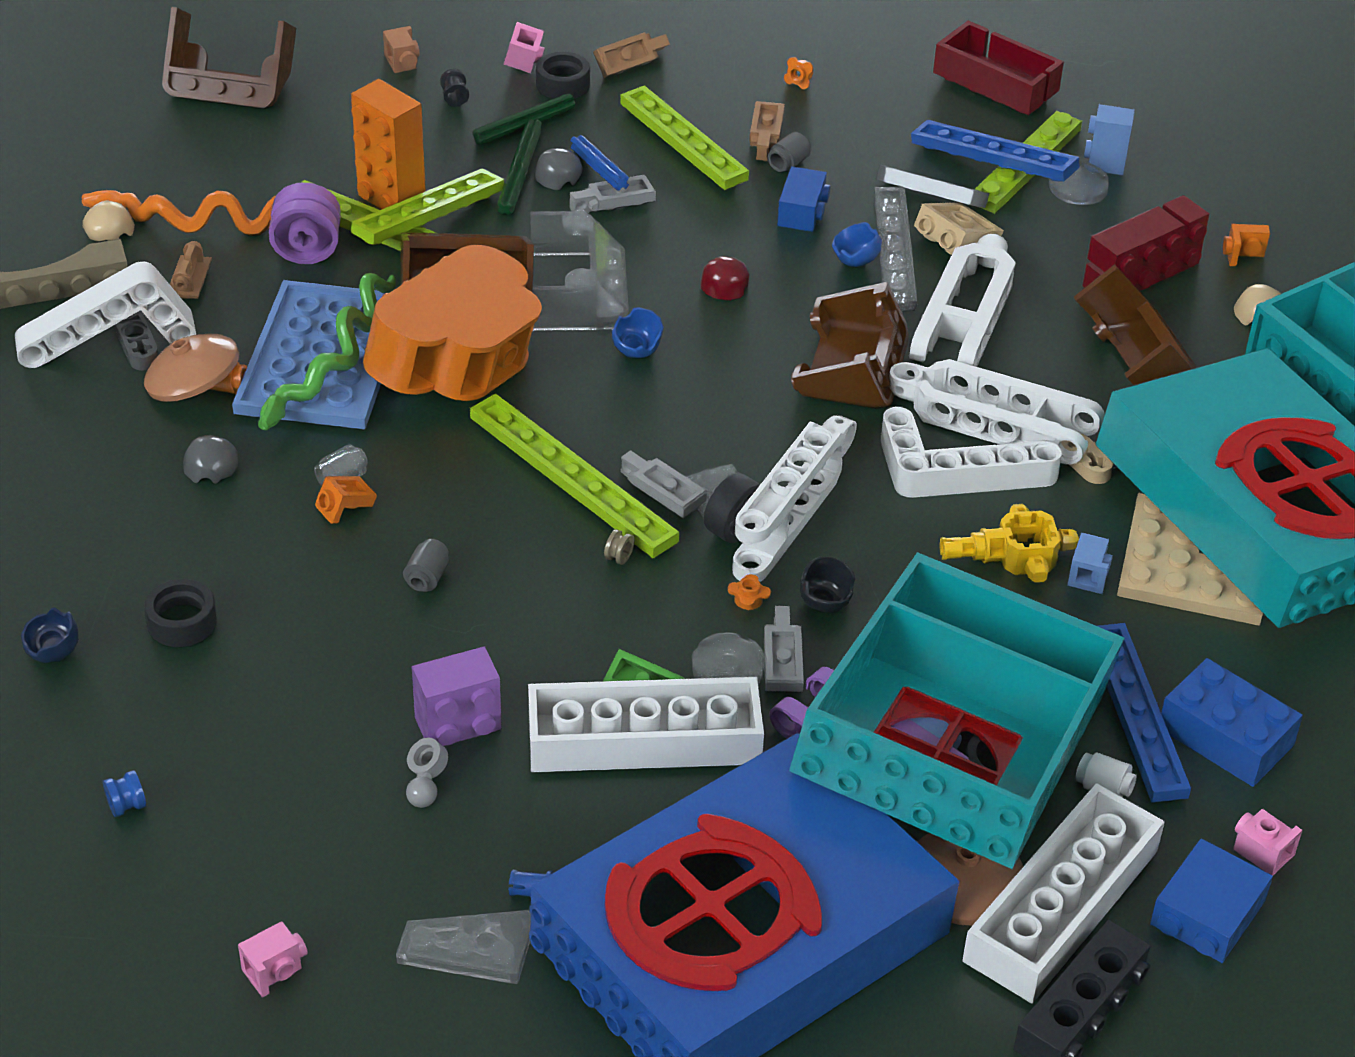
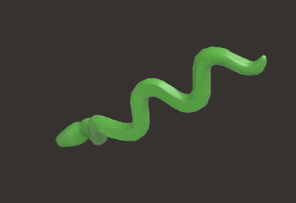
(347, 317)

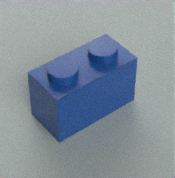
(803, 199)

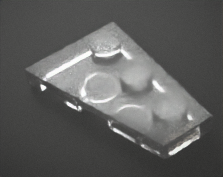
(469, 945)

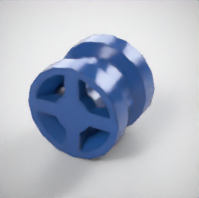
(124, 793)

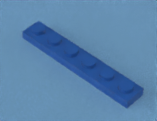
(995, 150)
(1144, 724)

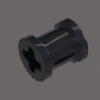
(453, 84)

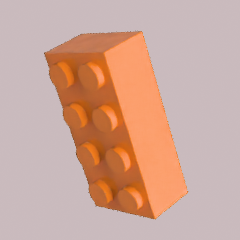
(387, 144)

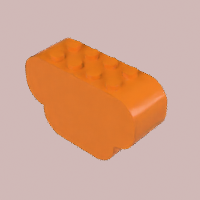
(454, 326)

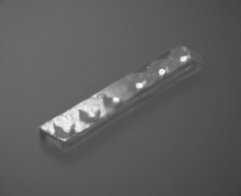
(896, 249)

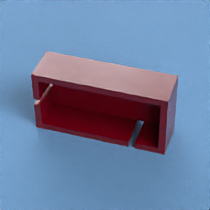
(1009, 75)
(1150, 244)

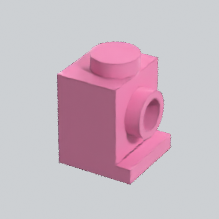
(1266, 841)
(271, 956)

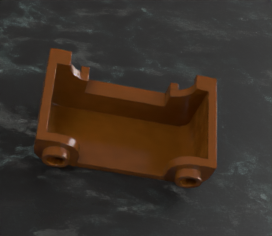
(857, 346)

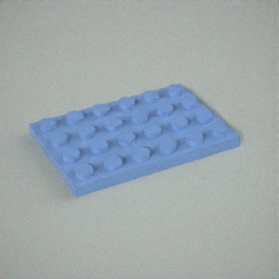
(294, 334)

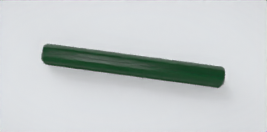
(519, 167)

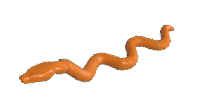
(159, 204)

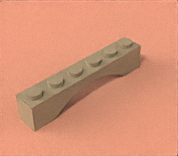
(63, 277)

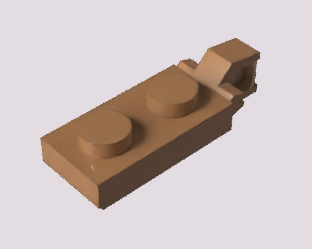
(629, 53)
(766, 127)

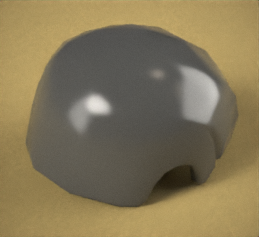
(558, 167)
(210, 458)

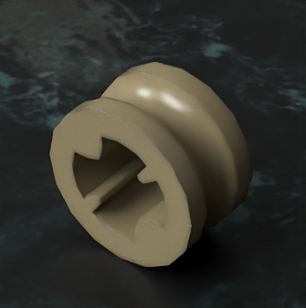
(619, 546)

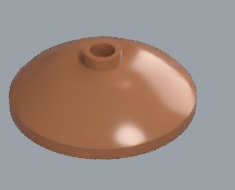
(190, 366)
(978, 876)

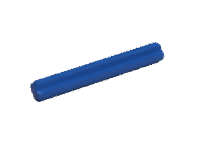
(599, 162)

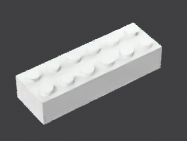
(644, 724)
(1062, 892)

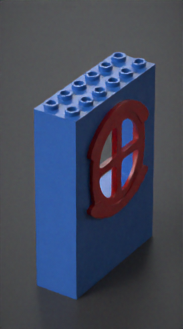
(848, 890)

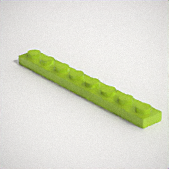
(574, 475)

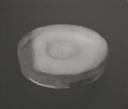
(1083, 187)
(728, 656)

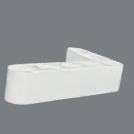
(100, 308)
(962, 469)

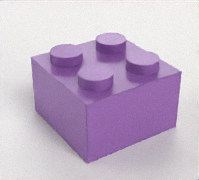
(457, 696)

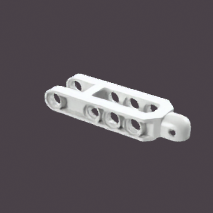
(963, 325)
(1049, 417)
(774, 506)

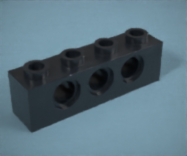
(1084, 995)

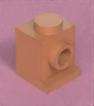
(400, 49)

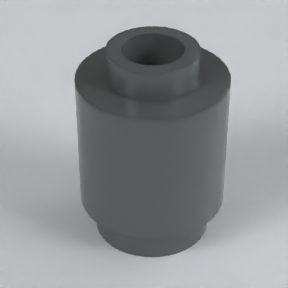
(789, 152)
(426, 565)

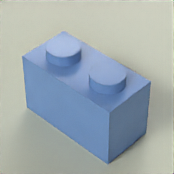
(1110, 138)

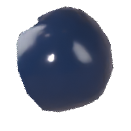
(50, 636)

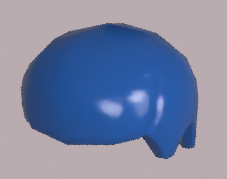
(857, 245)
(638, 333)

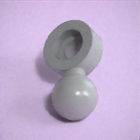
(427, 760)

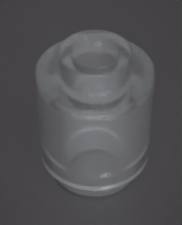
(343, 462)

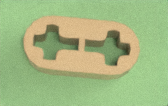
(1094, 464)

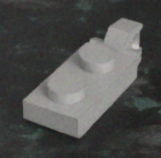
(604, 197)
(663, 483)
(783, 653)

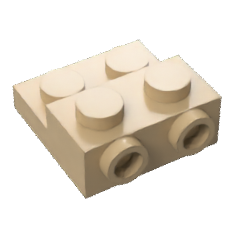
(953, 225)

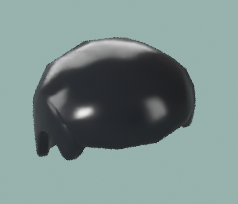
(827, 584)

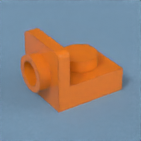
(1245, 241)
(343, 492)

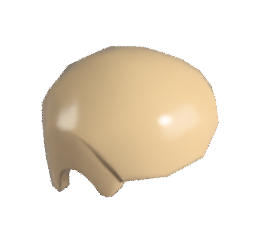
(107, 221)
(1253, 295)

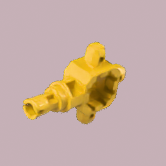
(998, 544)

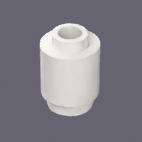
(1106, 772)

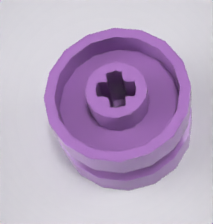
(304, 223)

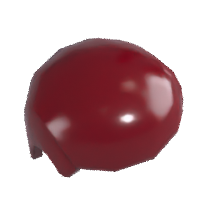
(725, 278)

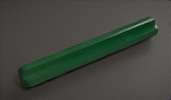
(518, 120)

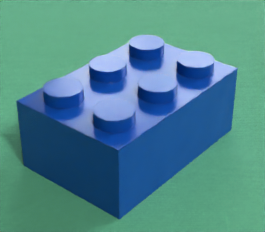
(1230, 721)

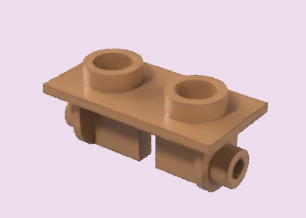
(190, 271)

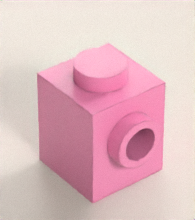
(524, 47)

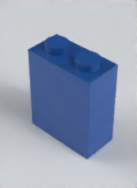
(1211, 900)

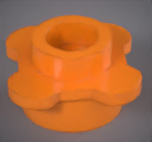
(805, 69)
(749, 592)

